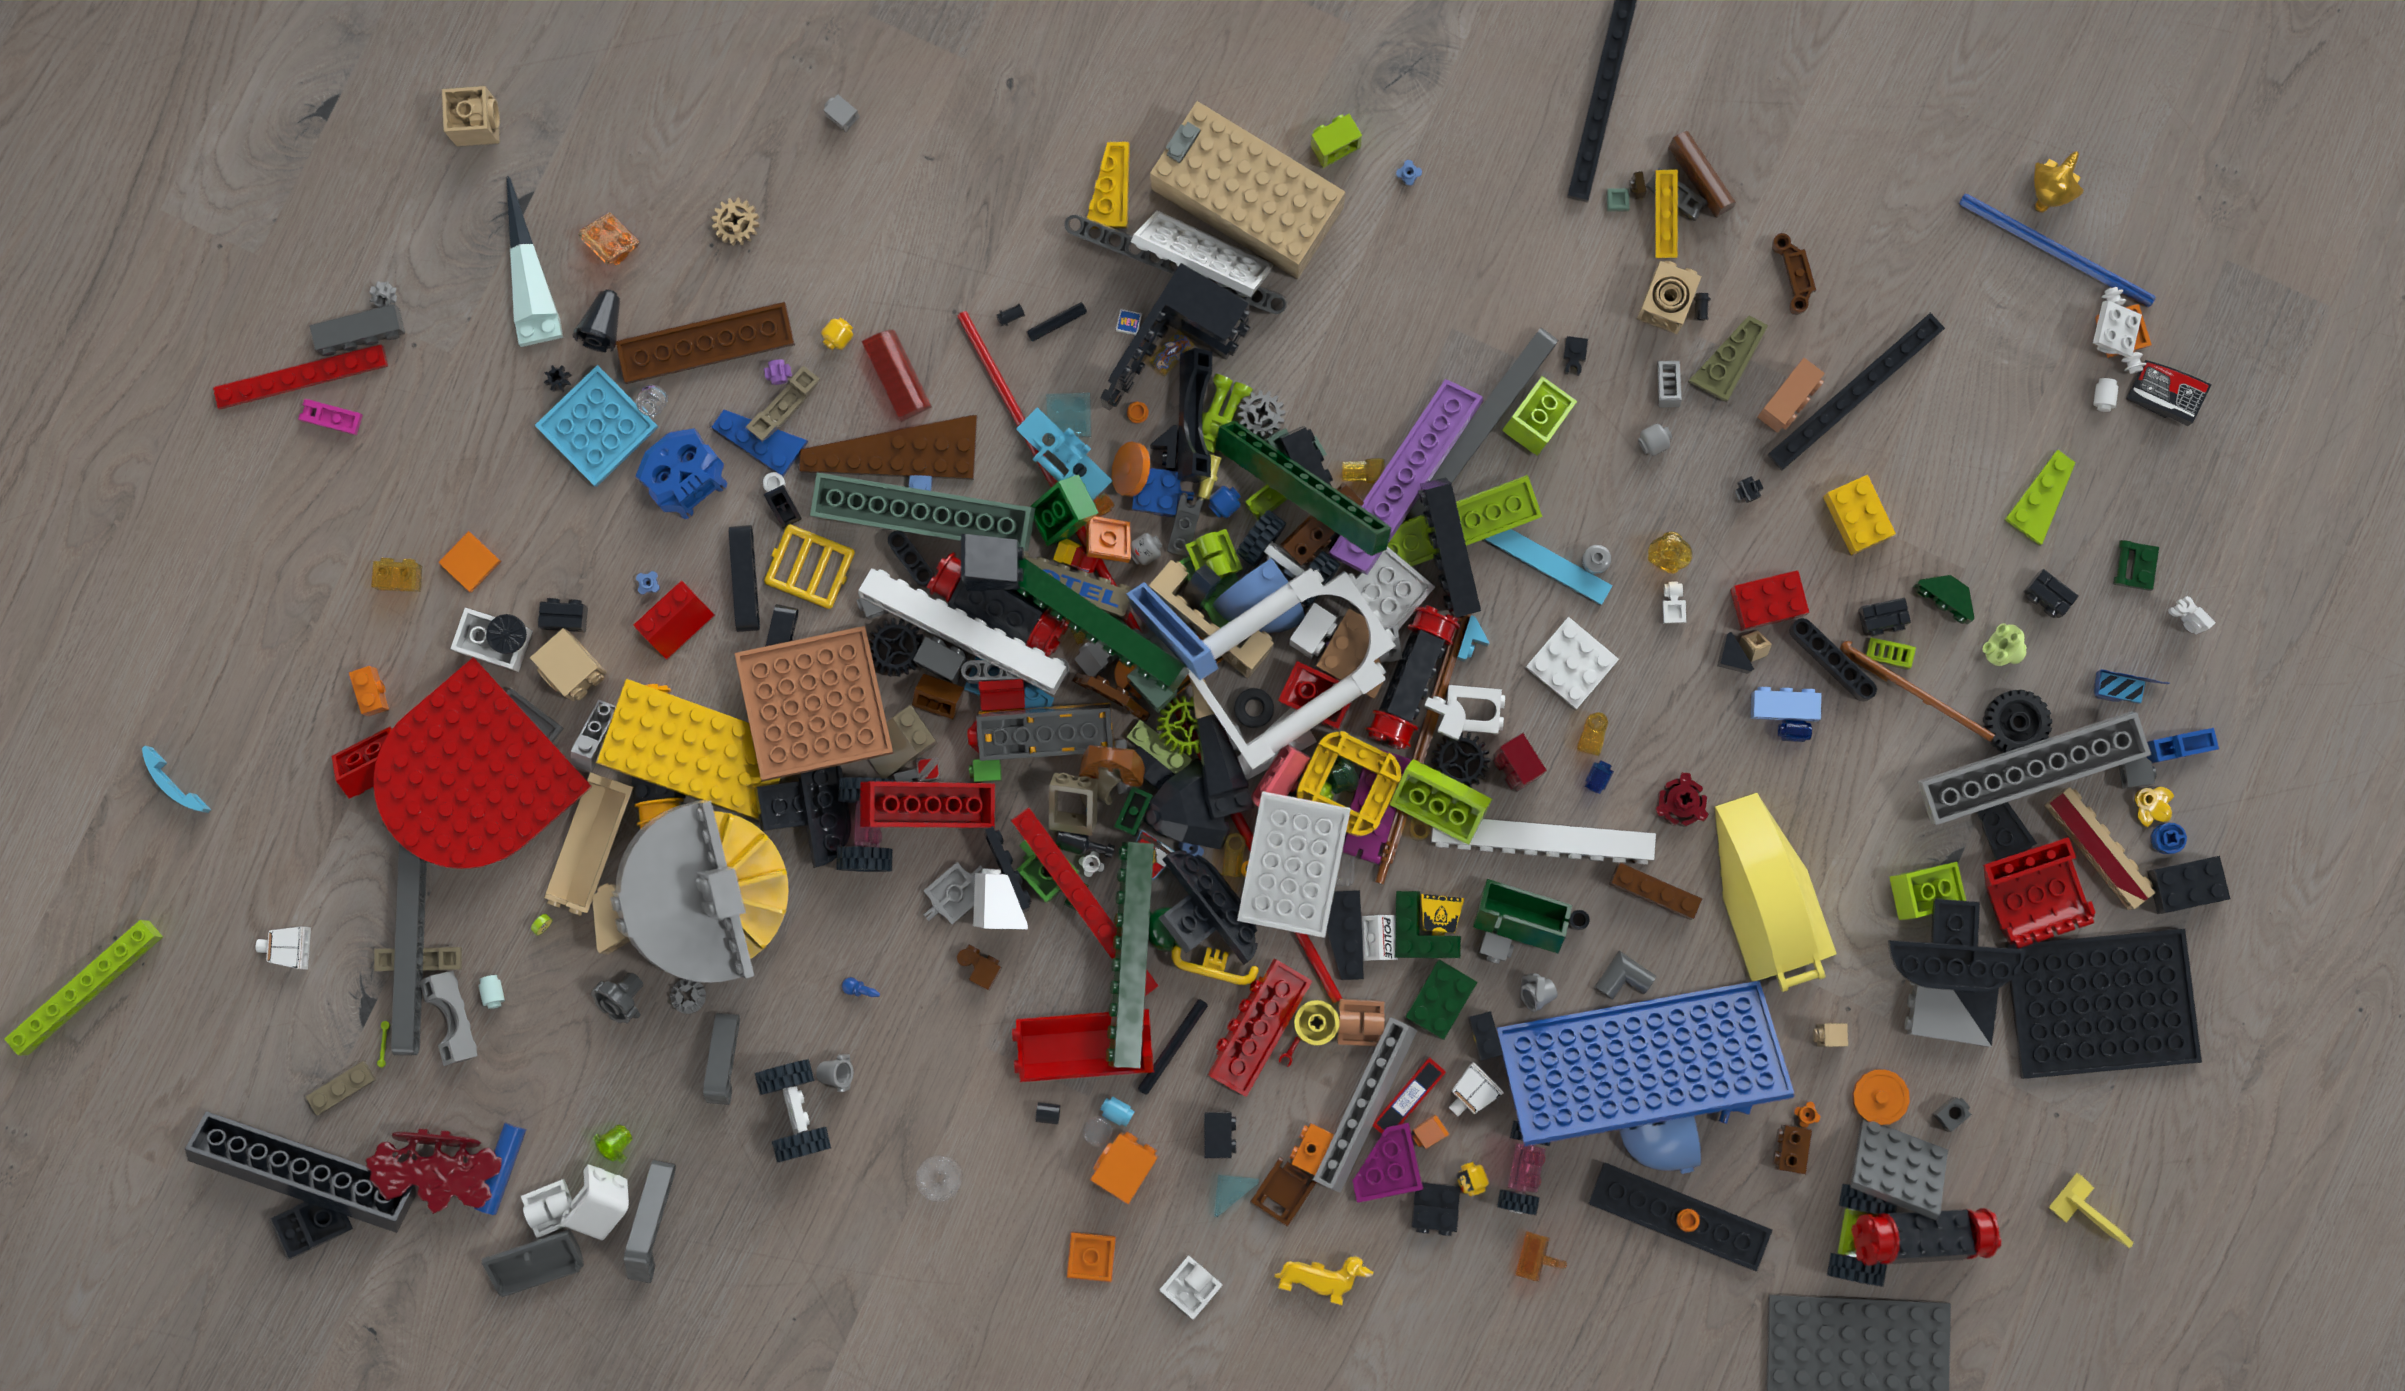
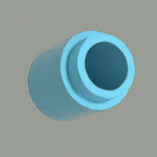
(1117, 1111)

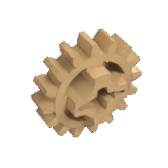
(744, 220)

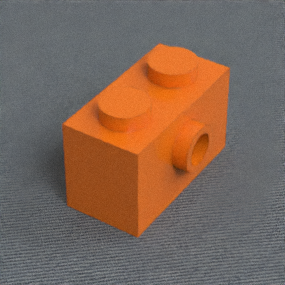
(369, 691)
(1311, 1149)

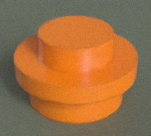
(1137, 412)
(1688, 1220)

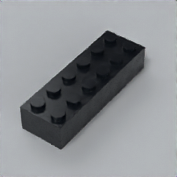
(1450, 547)

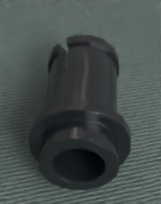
(1701, 306)
(1010, 315)

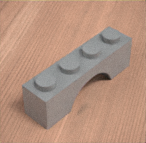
(444, 993)

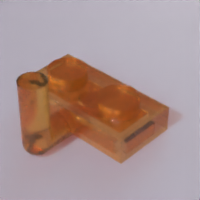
(1534, 1257)

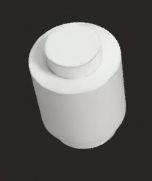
(2106, 394)

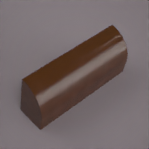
(1701, 173)

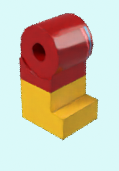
(1075, 555)

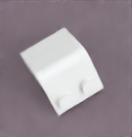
(598, 1203)

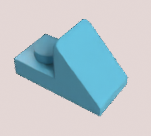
(1473, 634)

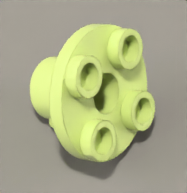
(2005, 646)

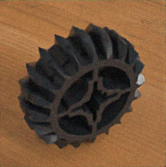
(891, 656)
(1479, 754)

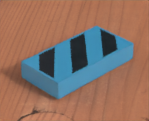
(2121, 687)

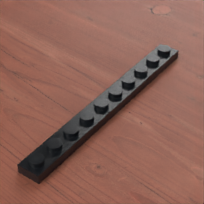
(1601, 100)
(1856, 391)

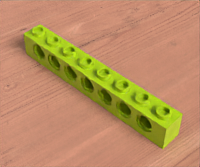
(83, 988)

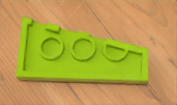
(2039, 502)

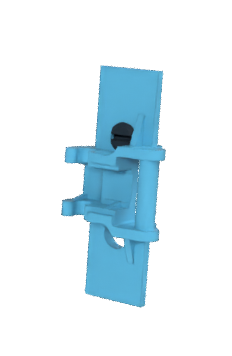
(1067, 449)

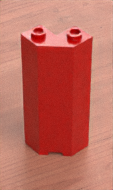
(1071, 1047)

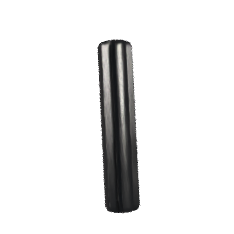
(1057, 321)

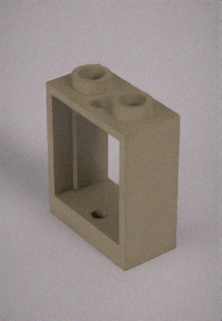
(1071, 821)

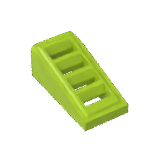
(1888, 660)

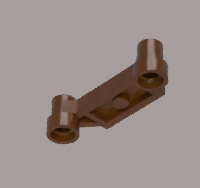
(1797, 270)

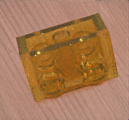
(397, 575)

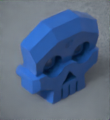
(687, 479)

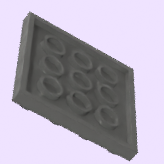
(1899, 1169)

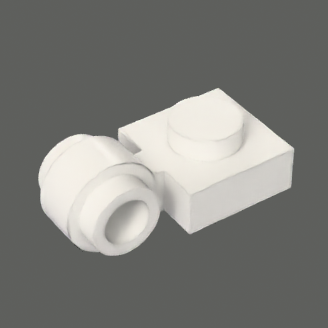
(1674, 610)

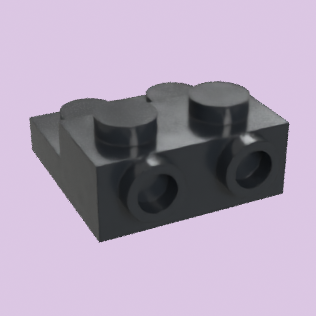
(1436, 1209)

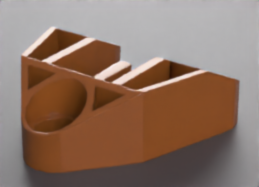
(1126, 760)

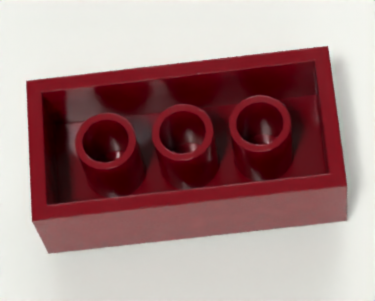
(1518, 763)

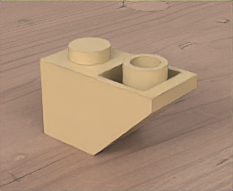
(1831, 1035)

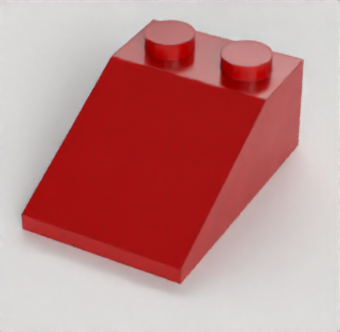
(1305, 685)

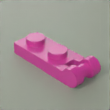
(331, 417)

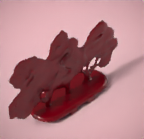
(438, 1175)

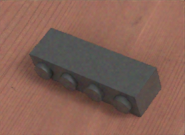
(357, 329)

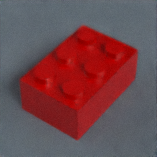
(1769, 600)

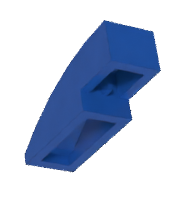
(2182, 745)

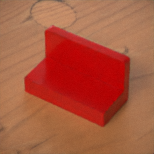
(1002, 694)

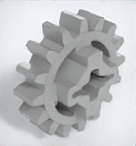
(1253, 411)

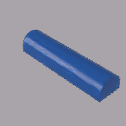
(508, 1149)

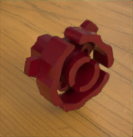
(1689, 789)

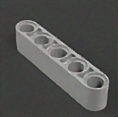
(983, 667)

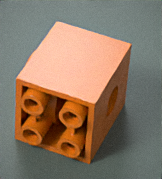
(1124, 1166)

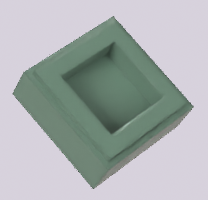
(1617, 199)

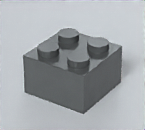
(940, 660)

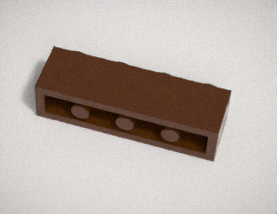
(1655, 891)

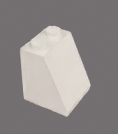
(996, 902)

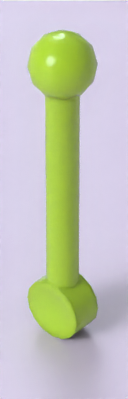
(385, 1025)

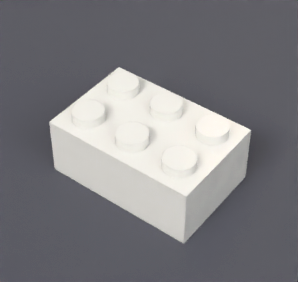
(472, 641)

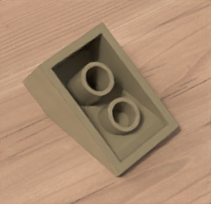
(908, 740)

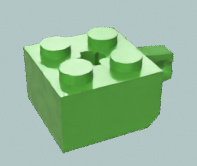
(1033, 873)

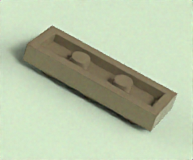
(340, 1088)

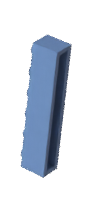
(1172, 631)

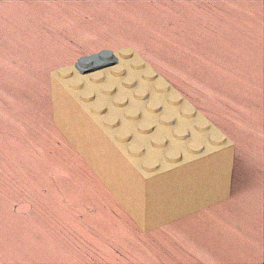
(1247, 189)

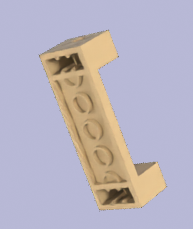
(1243, 659)

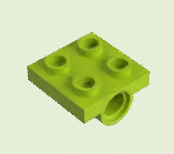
(1216, 552)

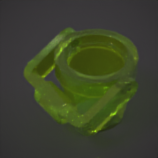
(613, 1143)

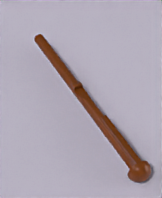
(1885, 674)

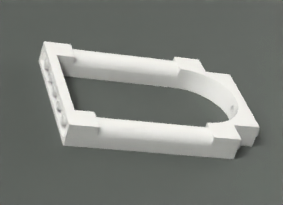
(1357, 683)

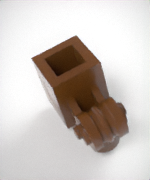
(985, 969)

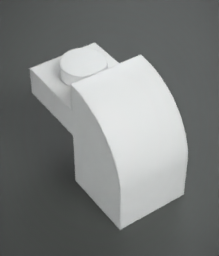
(1454, 716)

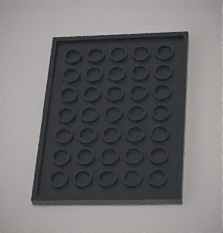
(2105, 1004)

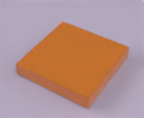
(1108, 539)
(469, 561)
(1091, 1256)

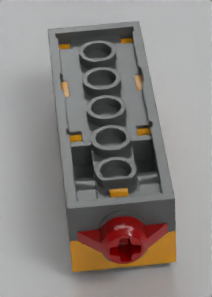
(1040, 731)

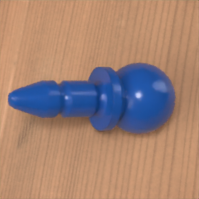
(852, 986)

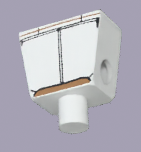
(287, 947)
(1474, 1091)

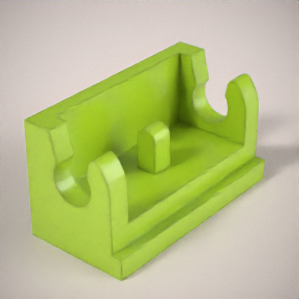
(1264, 500)

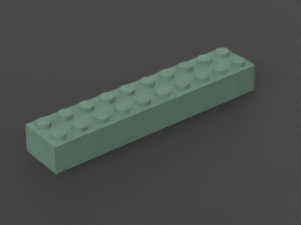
(918, 510)

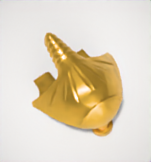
(2056, 184)

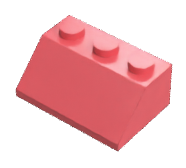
(1282, 773)

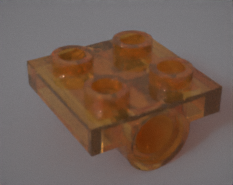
(609, 239)

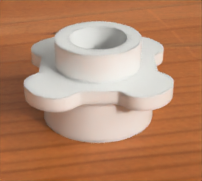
(1085, 862)

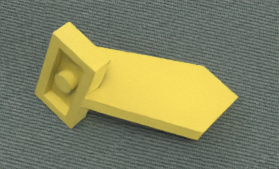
(2073, 1198)

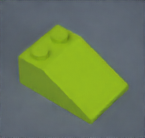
(1539, 416)
(1918, 888)

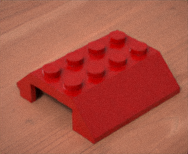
(2037, 894)

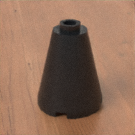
(600, 323)

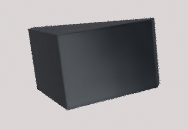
(782, 506)
(1733, 656)

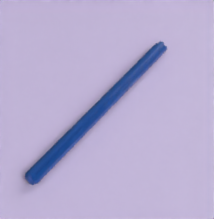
(2057, 250)

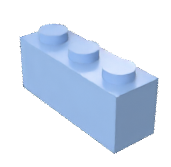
(1785, 704)

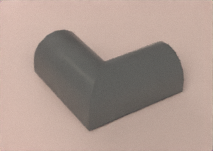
(1623, 970)

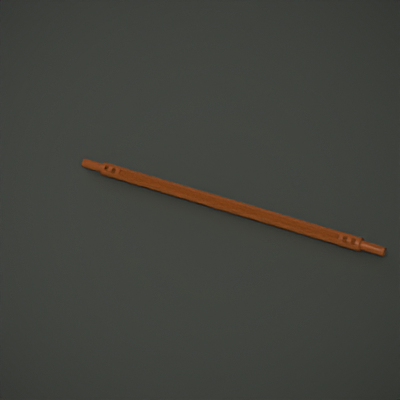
(1423, 742)

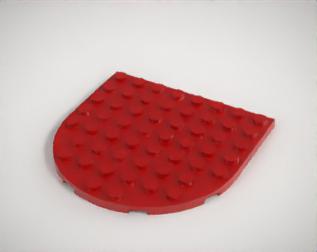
(470, 775)

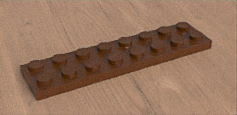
(705, 343)

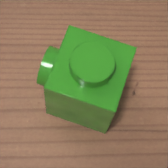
(985, 771)

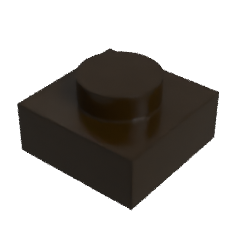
(1637, 185)

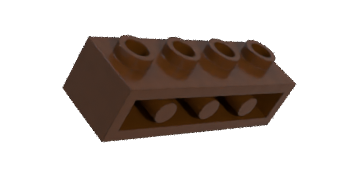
(1313, 533)

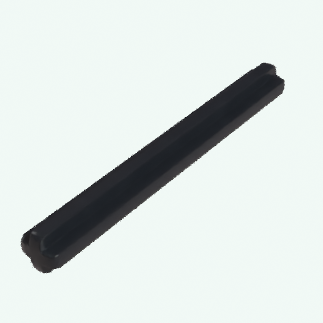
(1173, 1046)

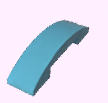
(154, 764)

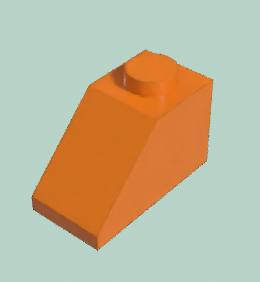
(1429, 1132)

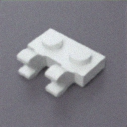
(2194, 617)

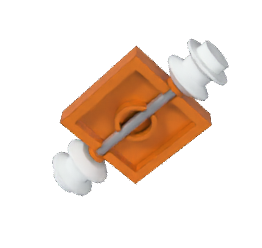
(2142, 340)

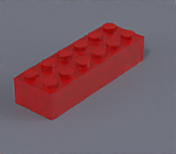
(927, 805)

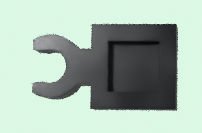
(1575, 351)

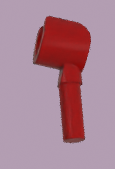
(1290, 1051)

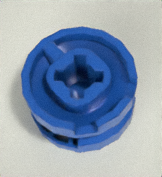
(2168, 838)

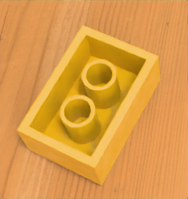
(1859, 515)

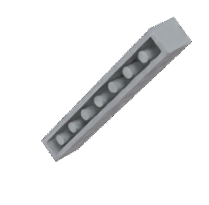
(1365, 1105)

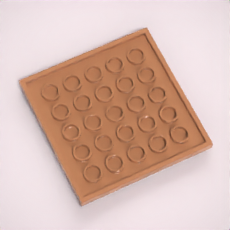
(813, 703)

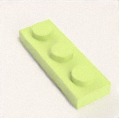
(1149, 740)

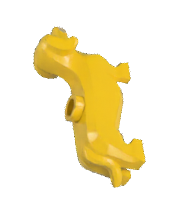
(1323, 1280)

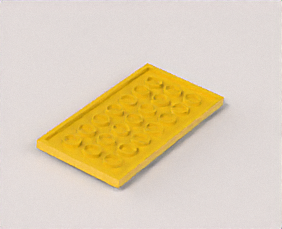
(683, 748)

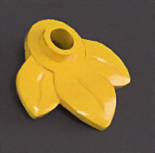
(2156, 807)

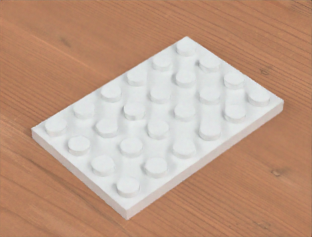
(1202, 253)
(1293, 864)

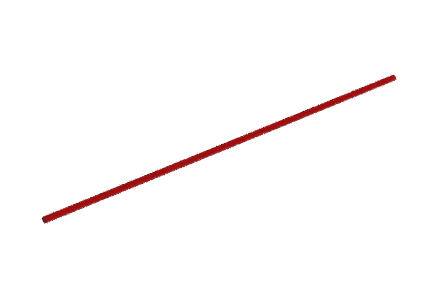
(1103, 572)

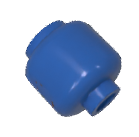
(1225, 501)

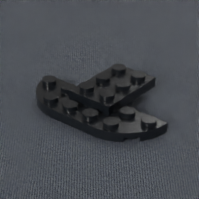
(812, 804)
(1207, 908)
(1953, 955)

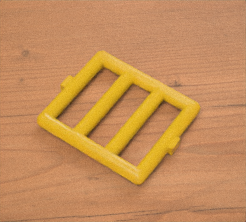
(809, 594)

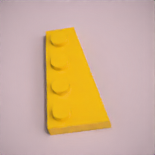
(1112, 187)

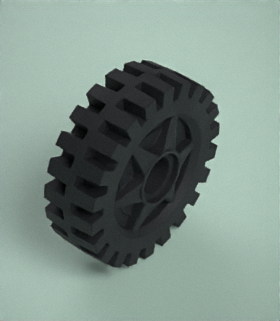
(2025, 706)

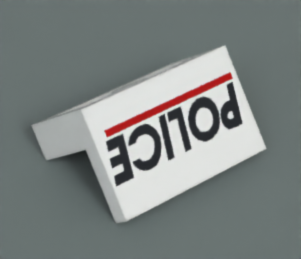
(1379, 937)

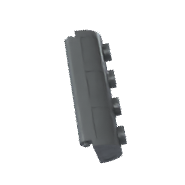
(534, 1263)

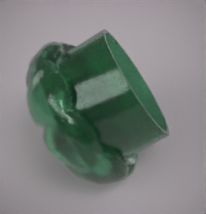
(1343, 776)

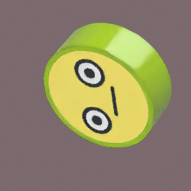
(541, 924)

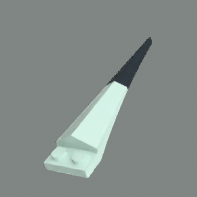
(532, 302)

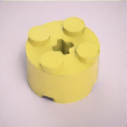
(1326, 1030)

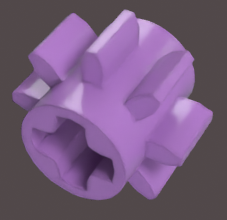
(777, 372)

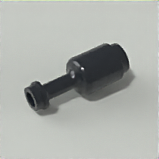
(1080, 844)

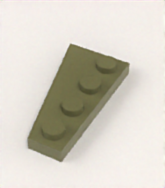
(1729, 361)

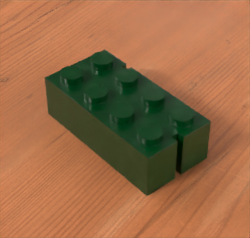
(1522, 916)

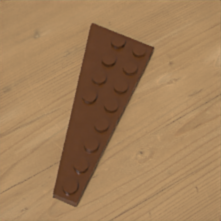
(932, 449)

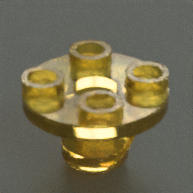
(1670, 552)

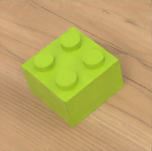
(1335, 140)

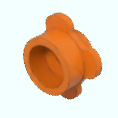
(1813, 1115)

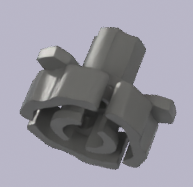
(618, 998)

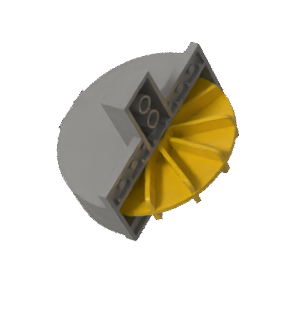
(700, 893)

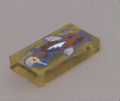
(1170, 353)

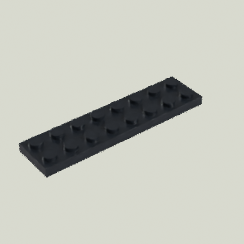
(1658, 1209)

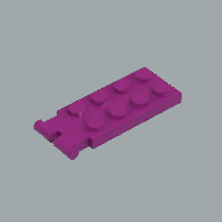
(1371, 843)

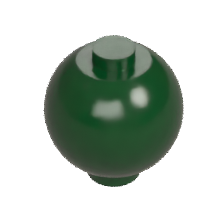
(1158, 934)

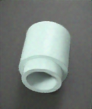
(491, 991)

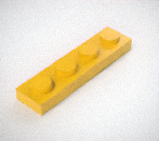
(1666, 213)

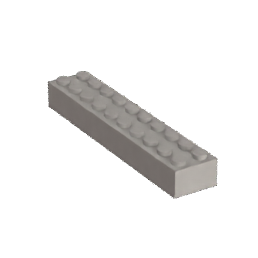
(2034, 768)

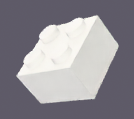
(1313, 631)

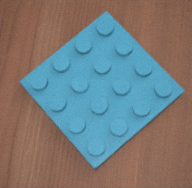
(596, 426)

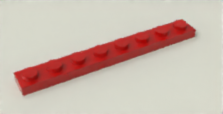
(300, 376)

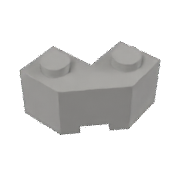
(1094, 658)

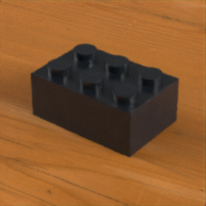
(2189, 885)

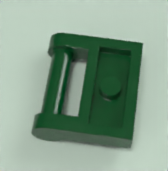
(2143, 565)

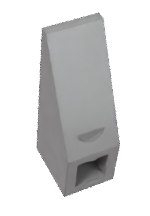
(590, 740)

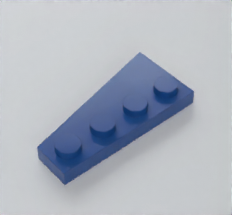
(776, 451)

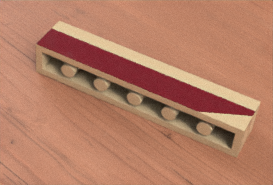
(2099, 848)

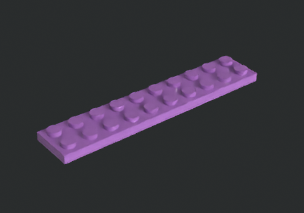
(1412, 465)

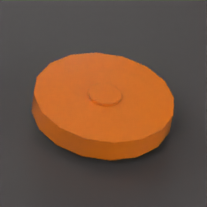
(1130, 469)
(1881, 1097)

